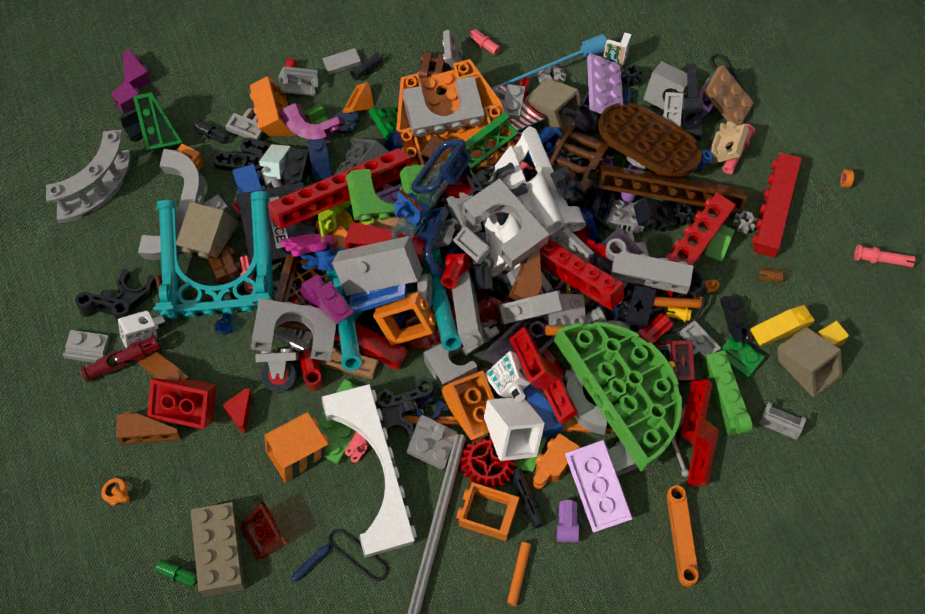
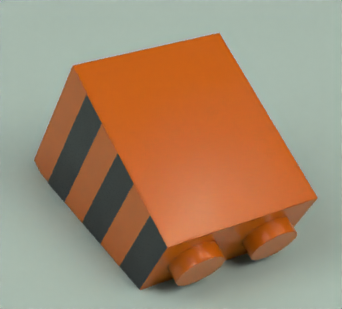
(296, 446)

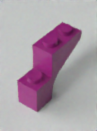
(134, 78)
(326, 298)

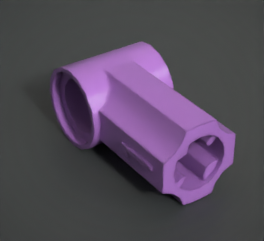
(567, 527)

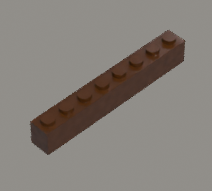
(666, 187)

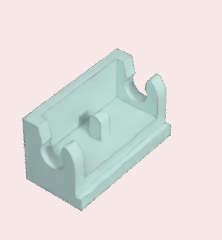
(276, 160)

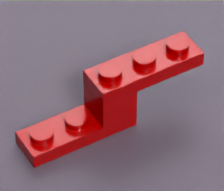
(543, 375)
(699, 433)

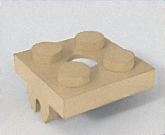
(728, 134)

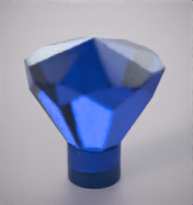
(224, 325)

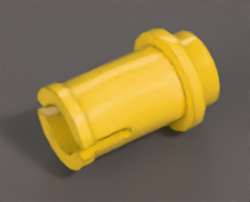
(680, 313)

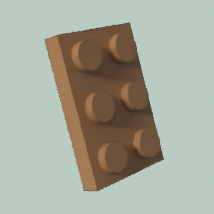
(728, 96)

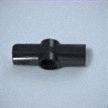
(483, 273)

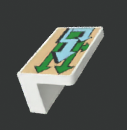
(617, 51)

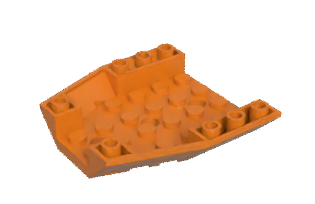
(447, 105)

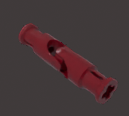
(132, 353)

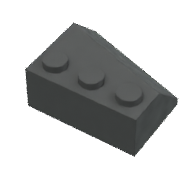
(361, 152)

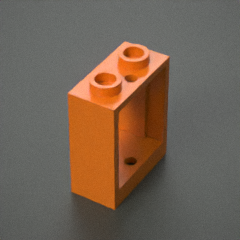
(390, 328)
(492, 494)

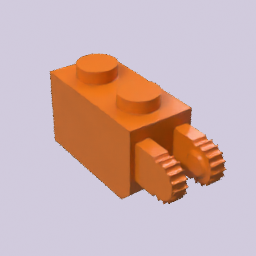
(554, 462)

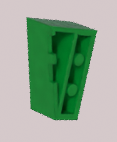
(154, 123)

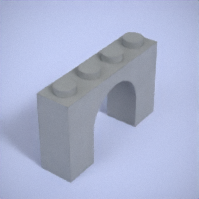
(424, 121)
(499, 198)
(274, 313)

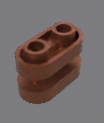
(427, 60)

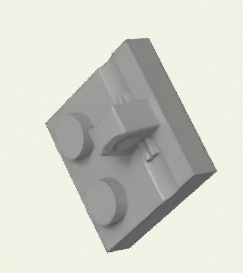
(431, 442)

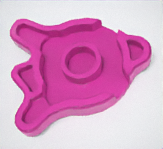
(307, 243)

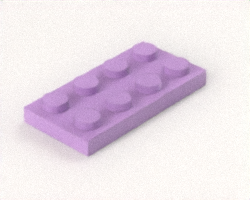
(603, 83)
(598, 486)

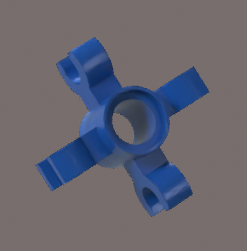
(322, 259)

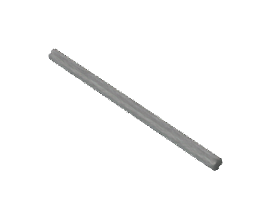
(437, 524)

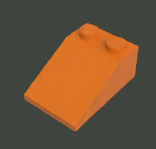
(468, 402)

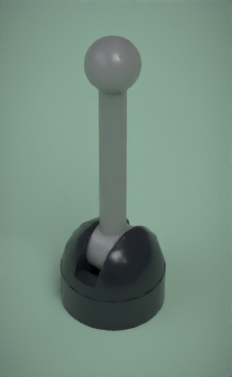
(685, 472)

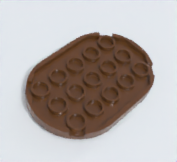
(649, 139)

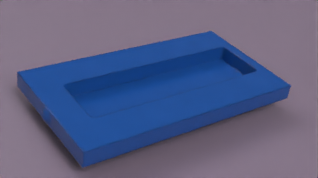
(371, 299)

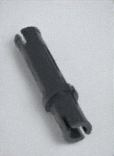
(536, 519)

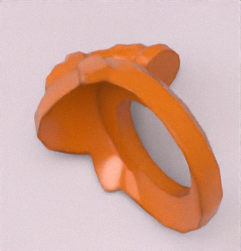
(120, 494)

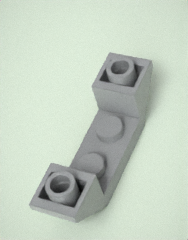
(530, 307)

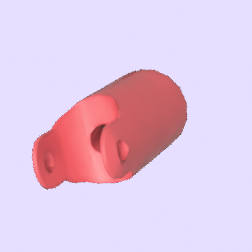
(357, 446)

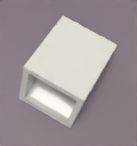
(513, 428)

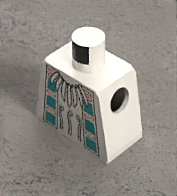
(139, 327)
(508, 377)

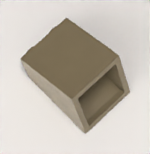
(551, 99)
(205, 230)
(811, 361)

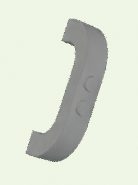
(178, 164)
(588, 415)

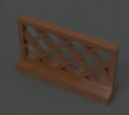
(286, 286)

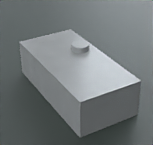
(377, 266)

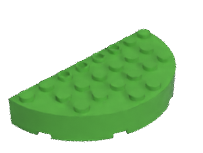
(628, 384)

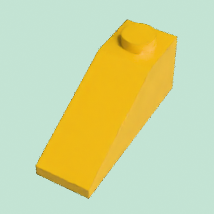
(782, 325)

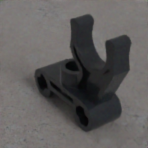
(692, 105)
(479, 181)
(112, 303)
(403, 404)

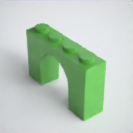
(366, 203)

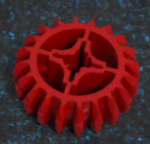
(480, 462)

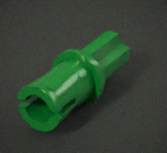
(176, 572)

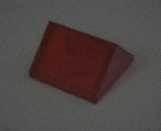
(262, 532)

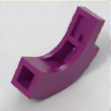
(299, 124)

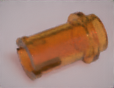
(772, 275)

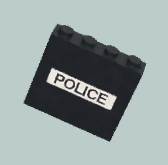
(276, 234)

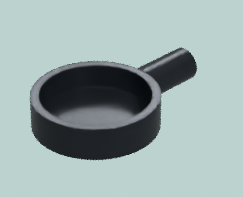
(582, 116)

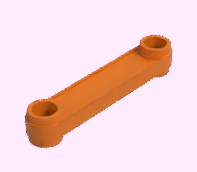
(682, 536)

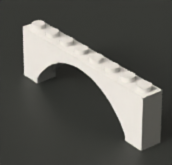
(358, 411)

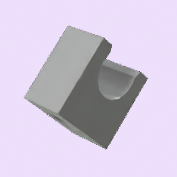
(664, 80)
(442, 369)

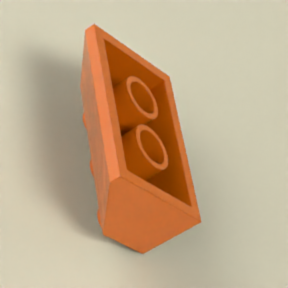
(268, 103)

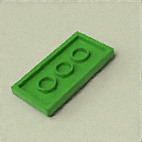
(336, 432)

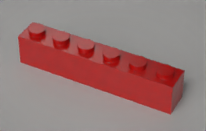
(777, 204)

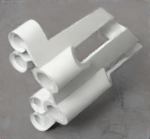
(540, 199)

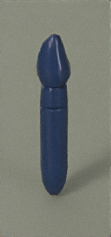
(321, 552)

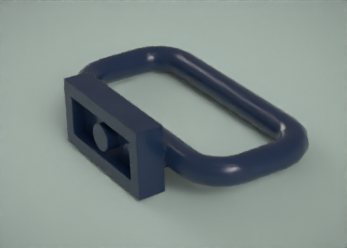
(450, 170)
(429, 232)

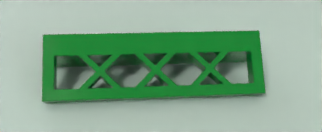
(488, 133)

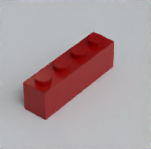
(362, 235)

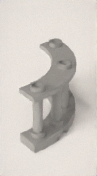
(108, 160)

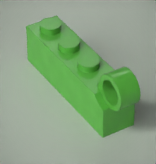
(727, 394)

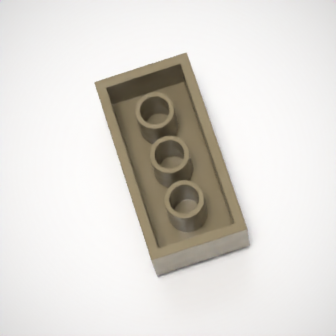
(217, 549)

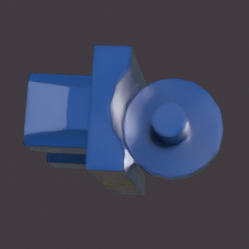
(408, 207)

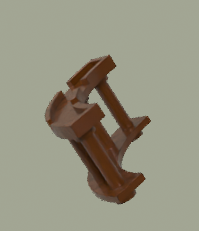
(602, 151)

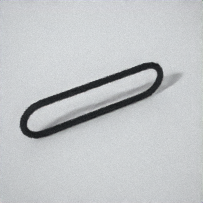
(711, 60)
(352, 562)

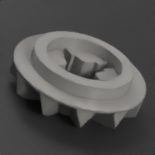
(559, 73)

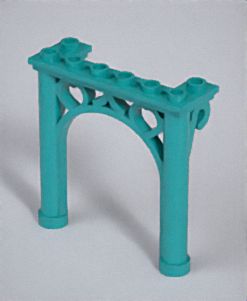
(170, 266)
(440, 303)

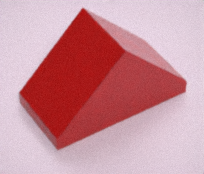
(239, 409)

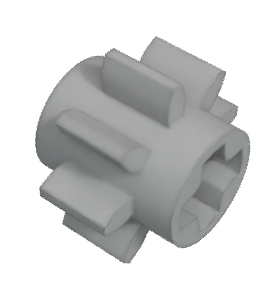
(744, 222)

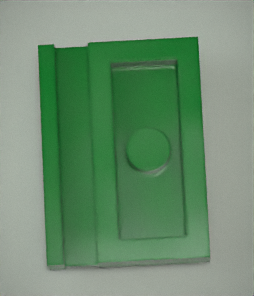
(742, 357)

